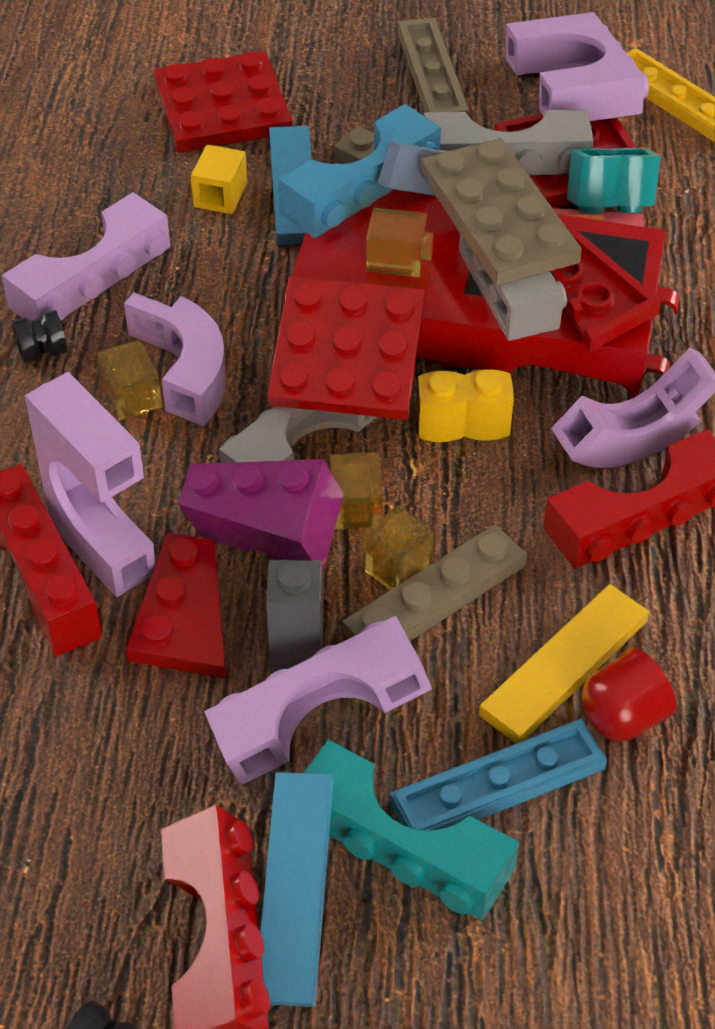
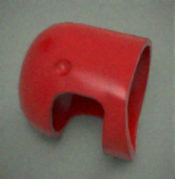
(628, 696)

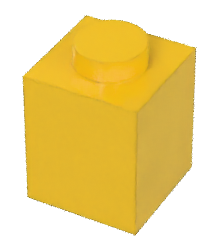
(219, 179)

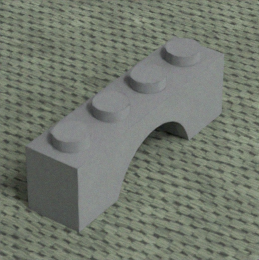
(538, 149)
(279, 429)

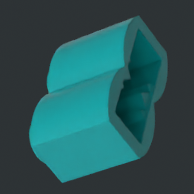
(612, 179)

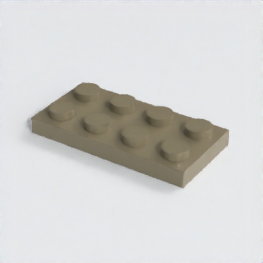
(500, 211)

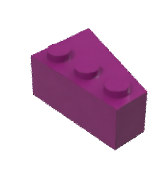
(265, 506)

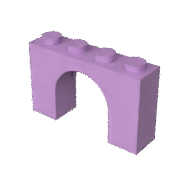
(586, 65)
(82, 465)

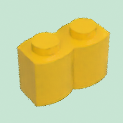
(464, 405)

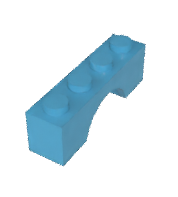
(325, 194)

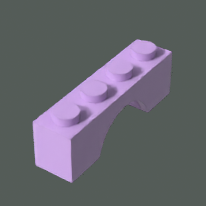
(131, 238)
(259, 723)

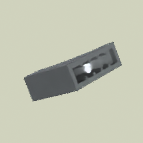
(294, 611)

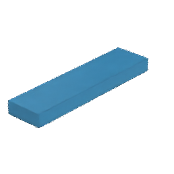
(289, 149)
(500, 779)
(295, 887)

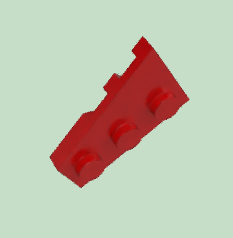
(603, 296)
(181, 611)

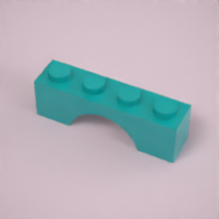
(458, 863)

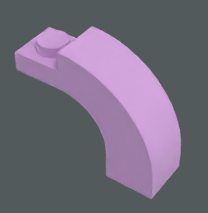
(198, 378)
(642, 426)

